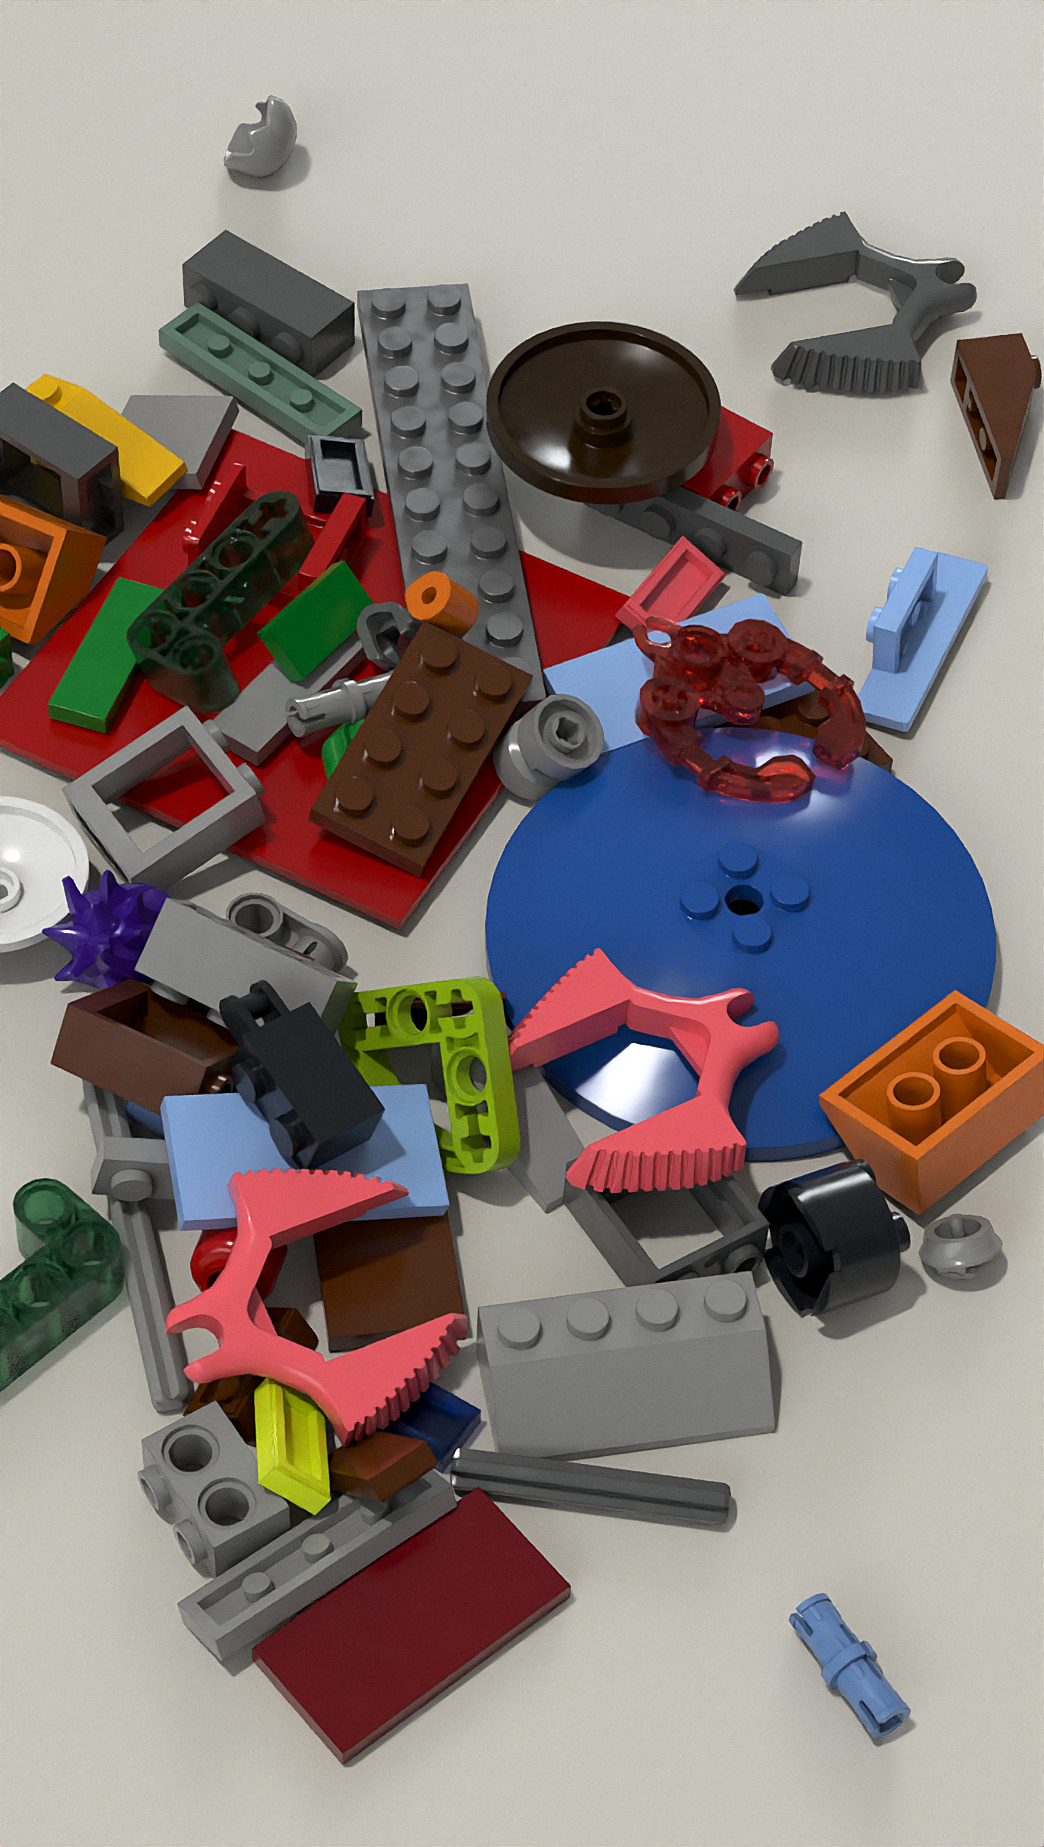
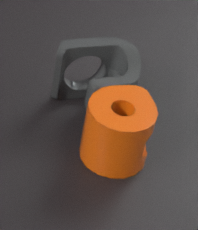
(429, 598)

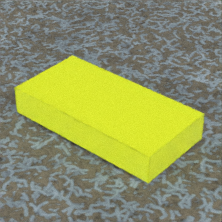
(291, 1445)

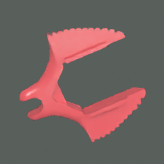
(682, 1143)
(353, 1390)

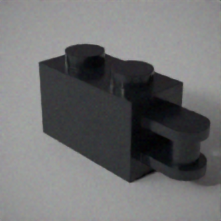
(298, 1078)

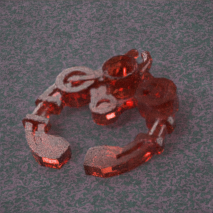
(722, 676)

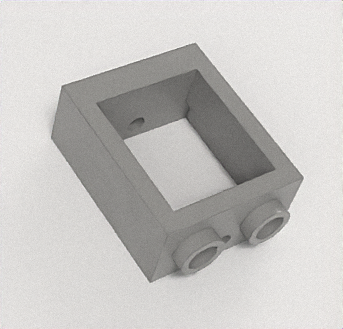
(193, 842)

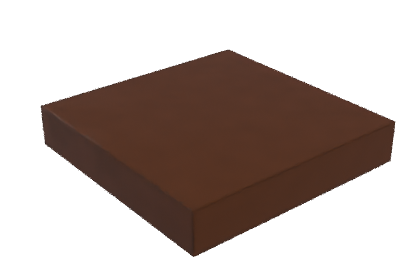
(385, 1277)

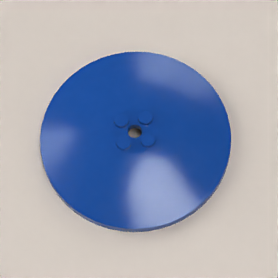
(855, 936)

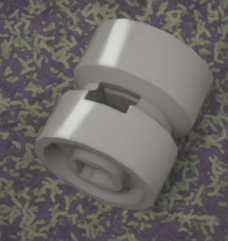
(548, 746)

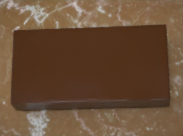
(379, 1465)

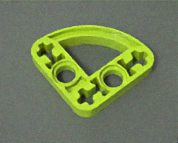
(460, 1041)

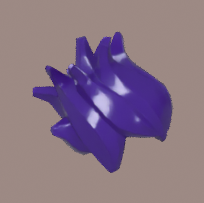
(107, 931)

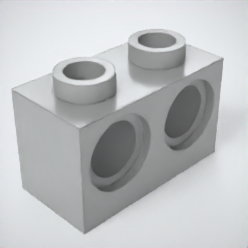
(220, 1489)

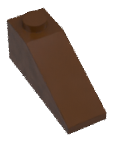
(995, 392)

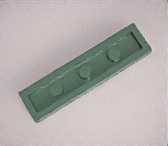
(258, 375)

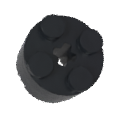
(832, 1237)

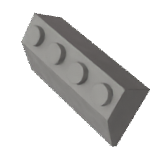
(626, 1368)

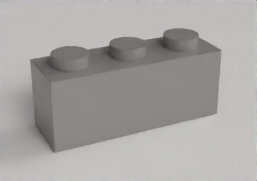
(211, 958)

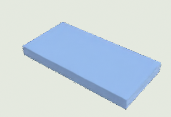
(613, 675)
(224, 1135)

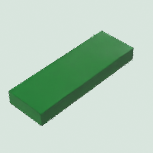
(104, 662)

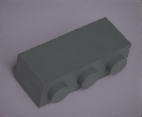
(270, 302)

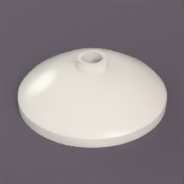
(35, 856)

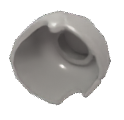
(266, 145)

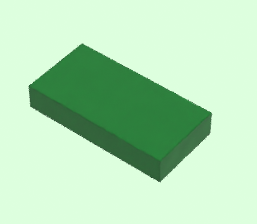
(315, 621)

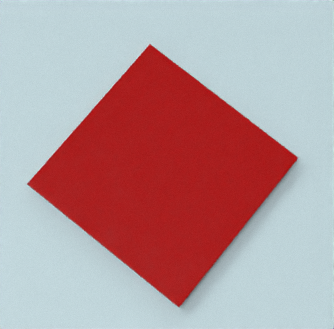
(568, 621)

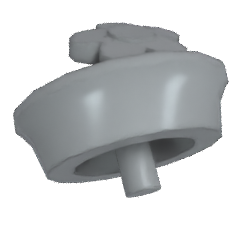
(958, 1244)

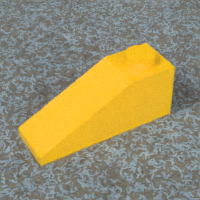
(144, 464)

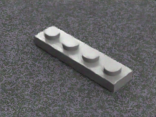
(309, 1563)

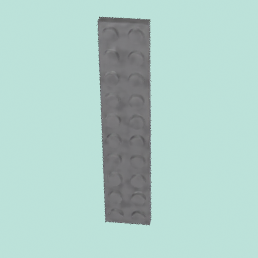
(441, 466)

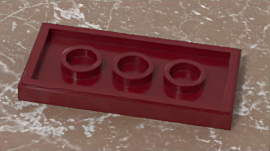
(410, 1625)

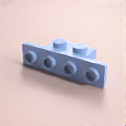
(916, 632)

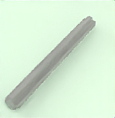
(141, 1267)

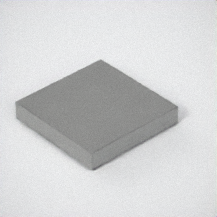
(186, 426)

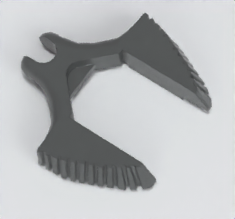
(871, 357)

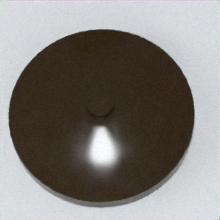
(603, 412)

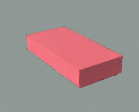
(673, 587)

